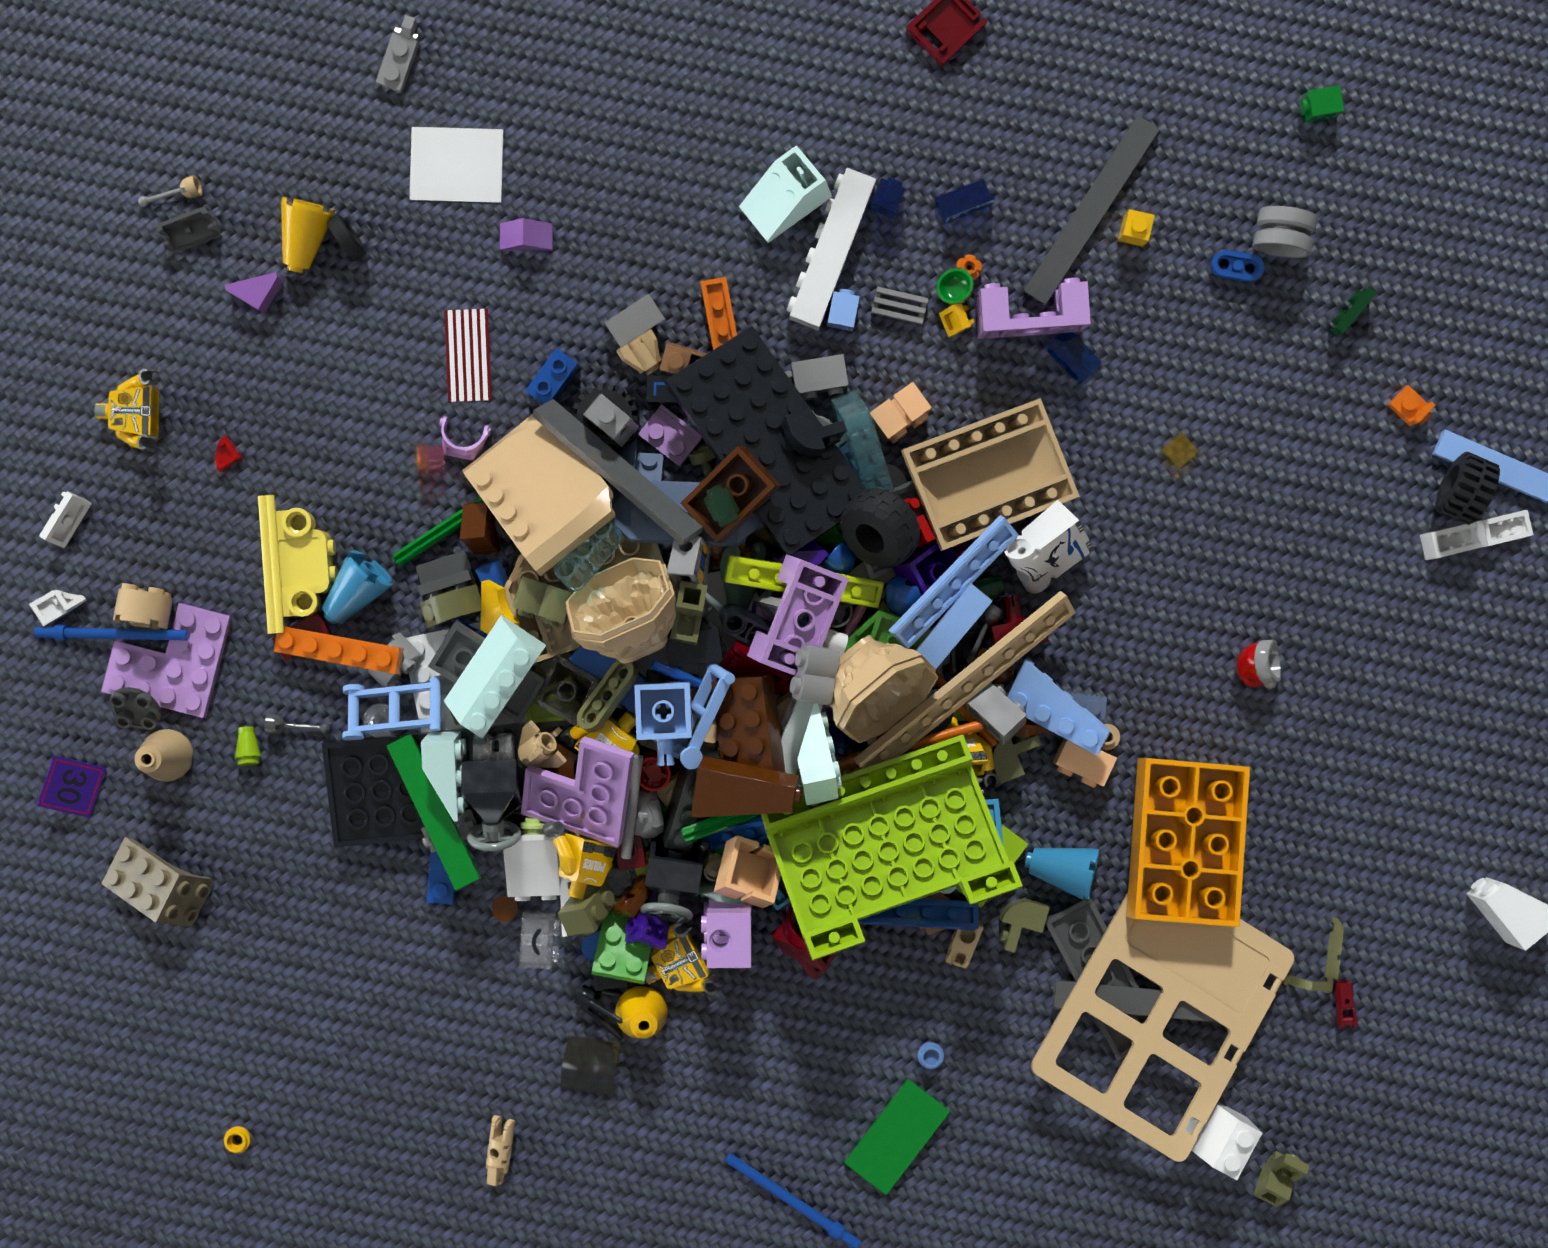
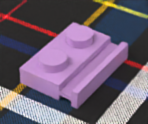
(670, 435)

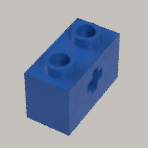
(553, 377)

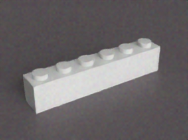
(832, 248)

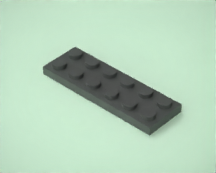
(1076, 934)

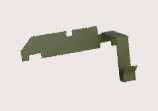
(1332, 963)

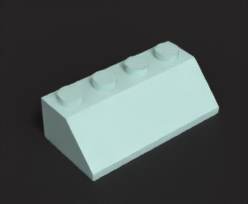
(493, 676)

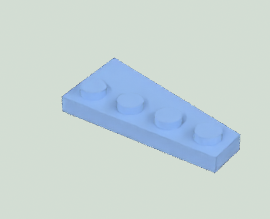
(1056, 709)

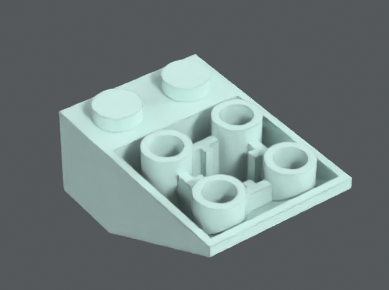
(785, 194)
(817, 761)
(442, 765)

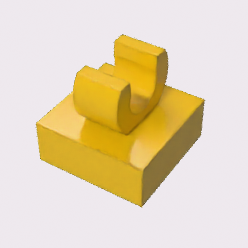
(955, 319)

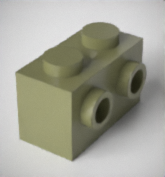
(587, 914)

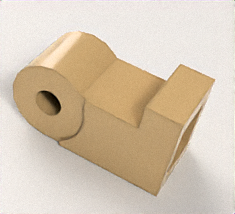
(963, 946)

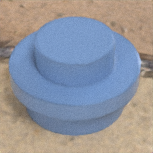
(930, 1055)

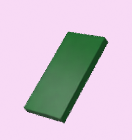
(897, 1136)

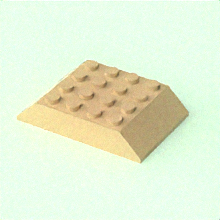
(989, 470)

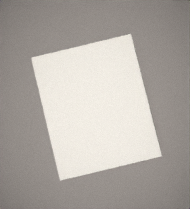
(456, 164)

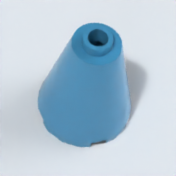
(355, 587)
(1065, 868)

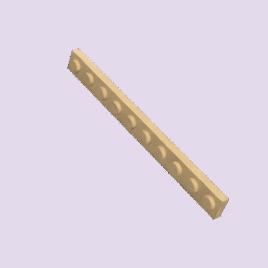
(968, 682)

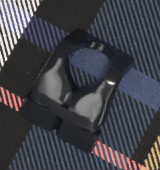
(961, 650)

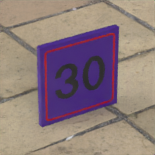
(71, 786)

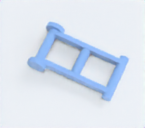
(358, 691)
(691, 755)

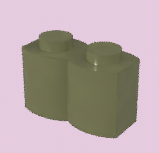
(542, 600)

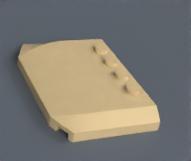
(541, 493)

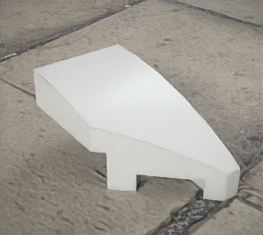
(55, 605)

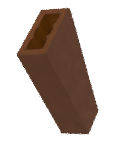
(742, 789)

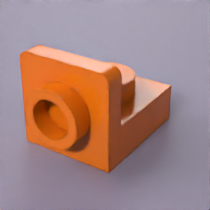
(1411, 406)

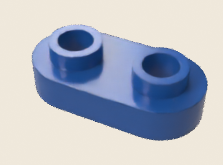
(1236, 266)

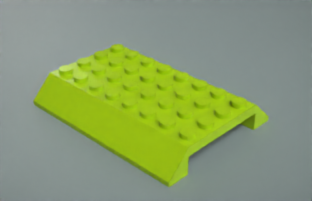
(888, 842)

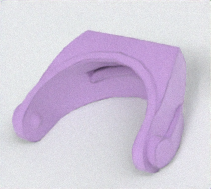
(468, 453)

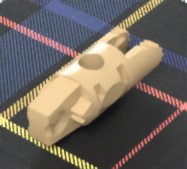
(499, 1150)

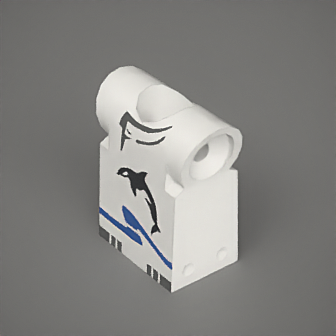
(1048, 547)

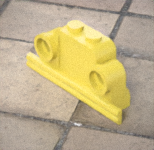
(294, 563)

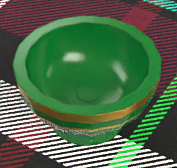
(955, 286)

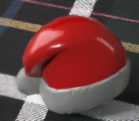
(1259, 664)

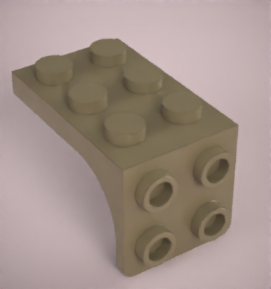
(156, 886)

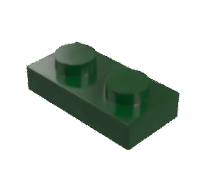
(1358, 302)

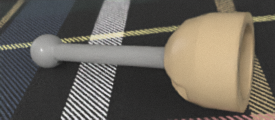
(189, 187)

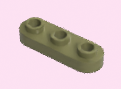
(598, 704)

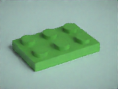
(617, 958)

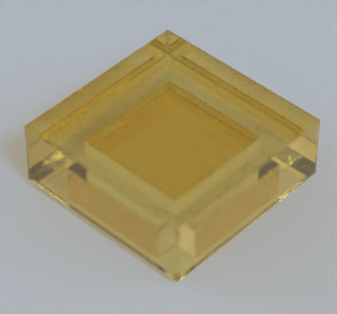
(1179, 450)

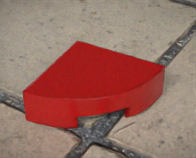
(226, 454)

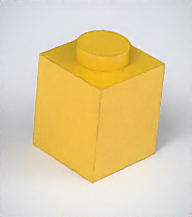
(1136, 227)

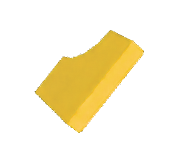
(494, 605)

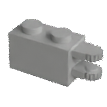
(819, 376)
(997, 712)

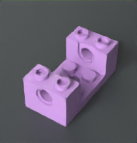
(1070, 313)
(809, 591)
(727, 935)

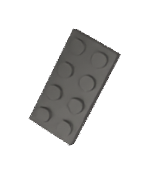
(458, 651)

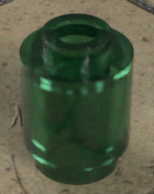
(721, 505)

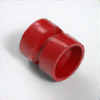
(653, 776)

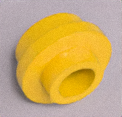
(233, 1146)

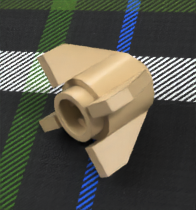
(642, 353)
(539, 748)

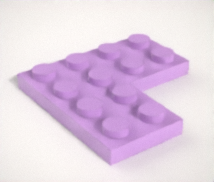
(185, 673)
(593, 801)

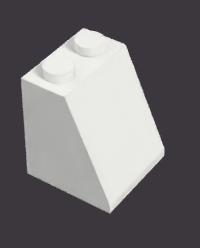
(532, 868)
(1512, 913)
(1225, 1140)

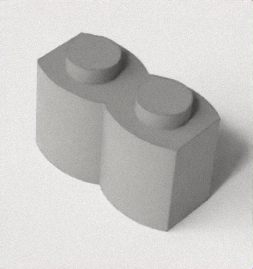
(815, 674)

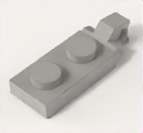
(399, 56)

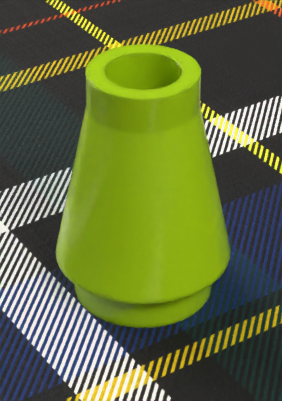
(247, 747)

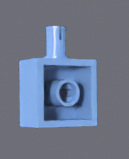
(663, 730)

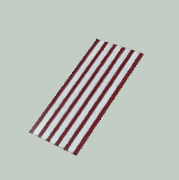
(467, 355)

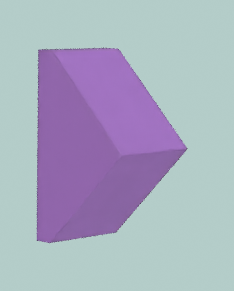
(526, 235)
(258, 290)

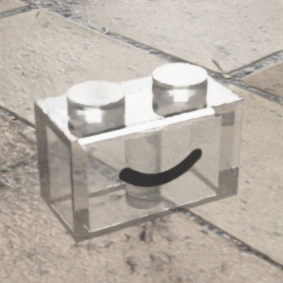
(538, 939)

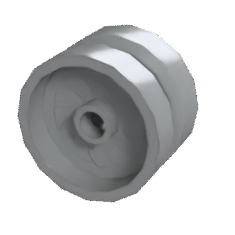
(1285, 231)

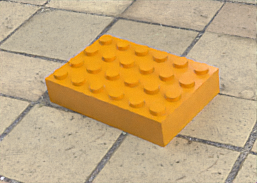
(1188, 842)

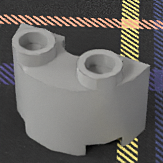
(408, 662)

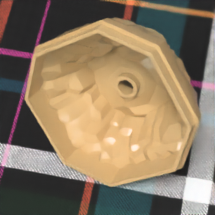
(624, 610)
(878, 687)

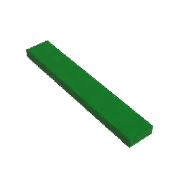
(433, 813)

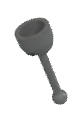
(989, 617)
(275, 725)

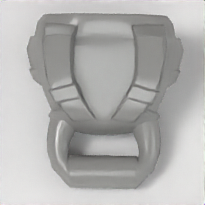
(649, 815)

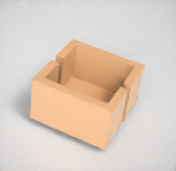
(894, 416)
(748, 875)

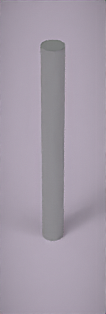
(628, 836)

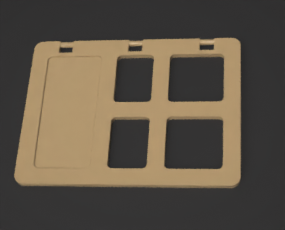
(1201, 964)

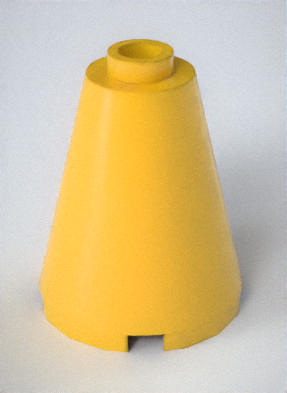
(302, 232)
(642, 1012)

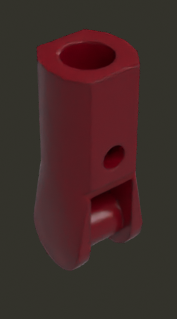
(1345, 1000)

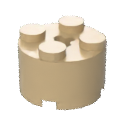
(143, 608)

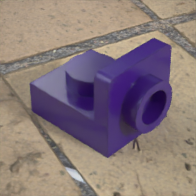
(647, 930)

